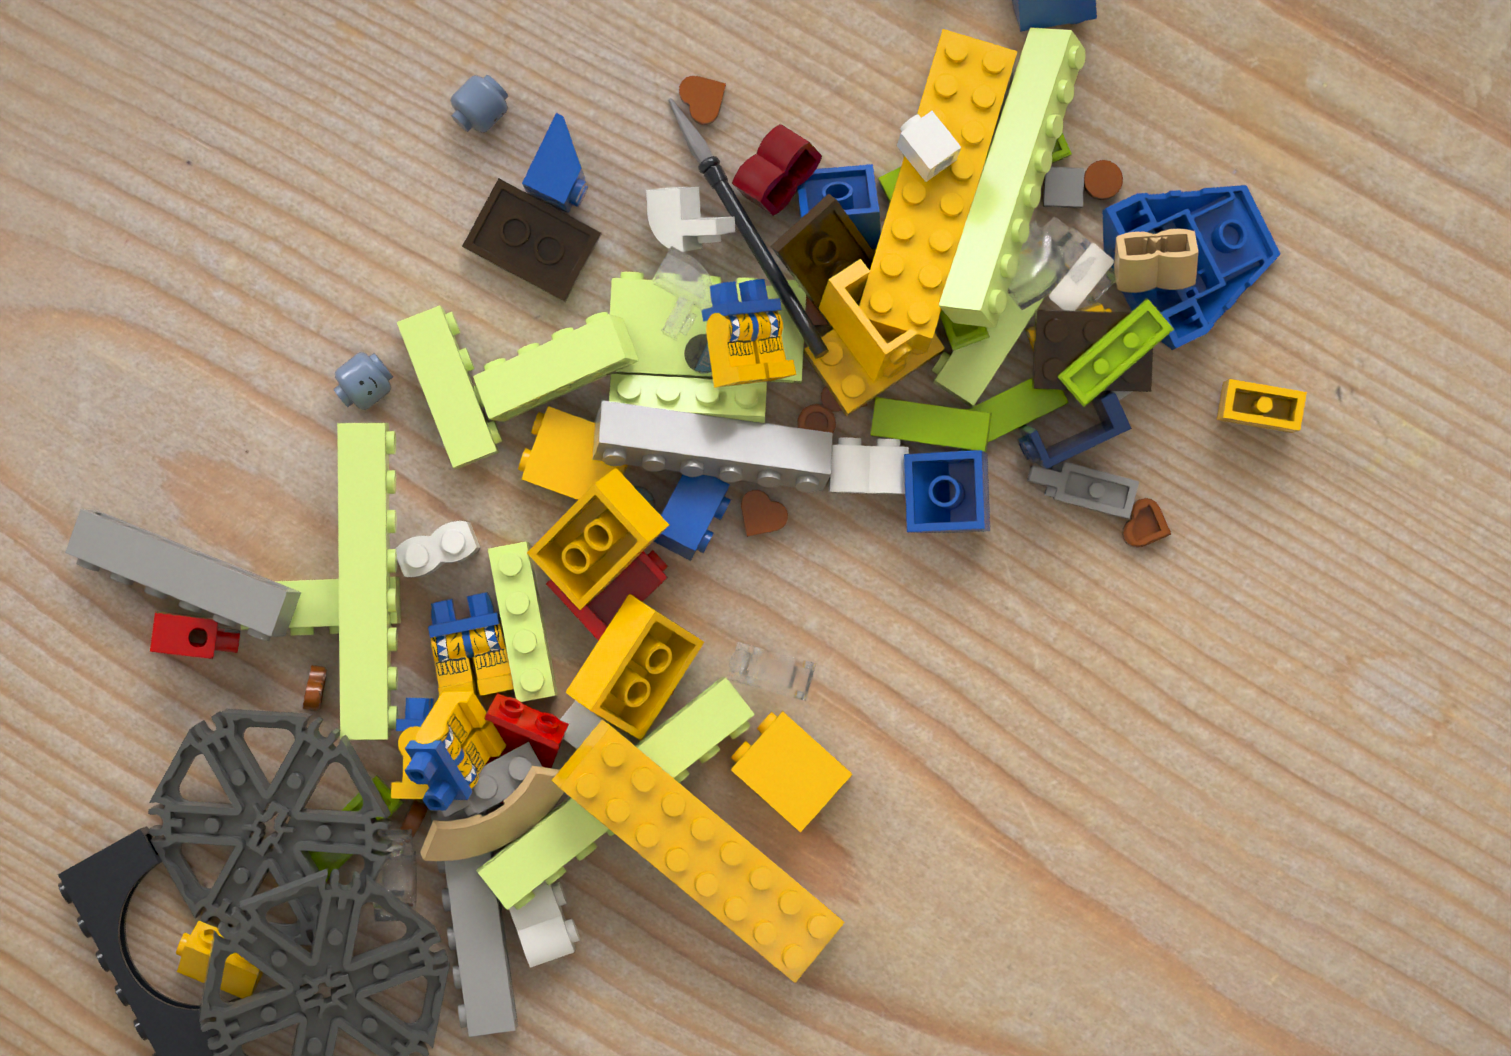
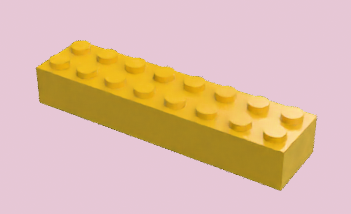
(929, 216)
(697, 851)

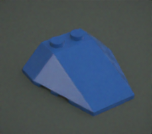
(1231, 251)

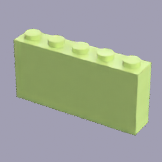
(648, 308)

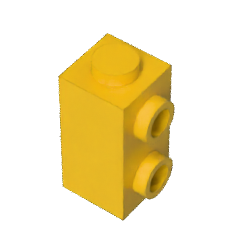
(239, 975)

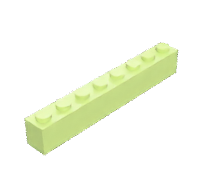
(1012, 177)
(365, 580)
(572, 830)

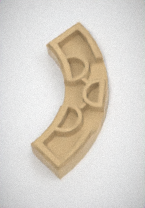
(487, 833)

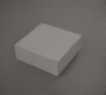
(1063, 187)

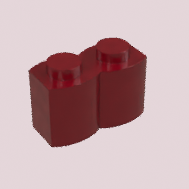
(777, 169)

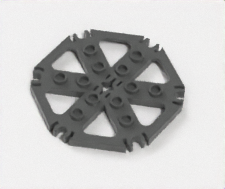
(250, 795)
(331, 952)

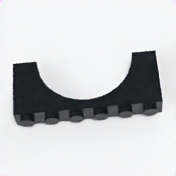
(102, 894)

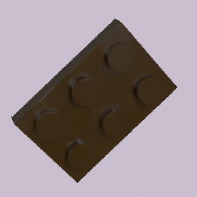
(532, 240)
(821, 247)
(1068, 334)

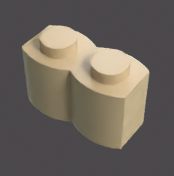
(1155, 260)

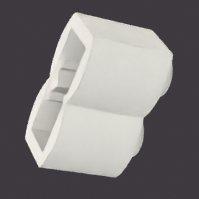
(867, 468)
(447, 544)
(543, 926)

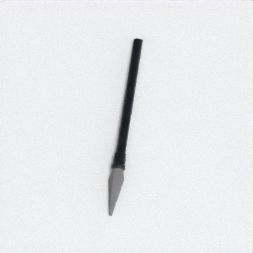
(716, 177)

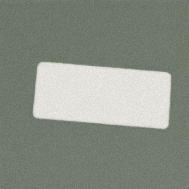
(1068, 294)

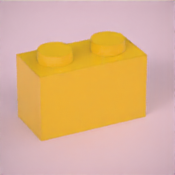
(1261, 406)

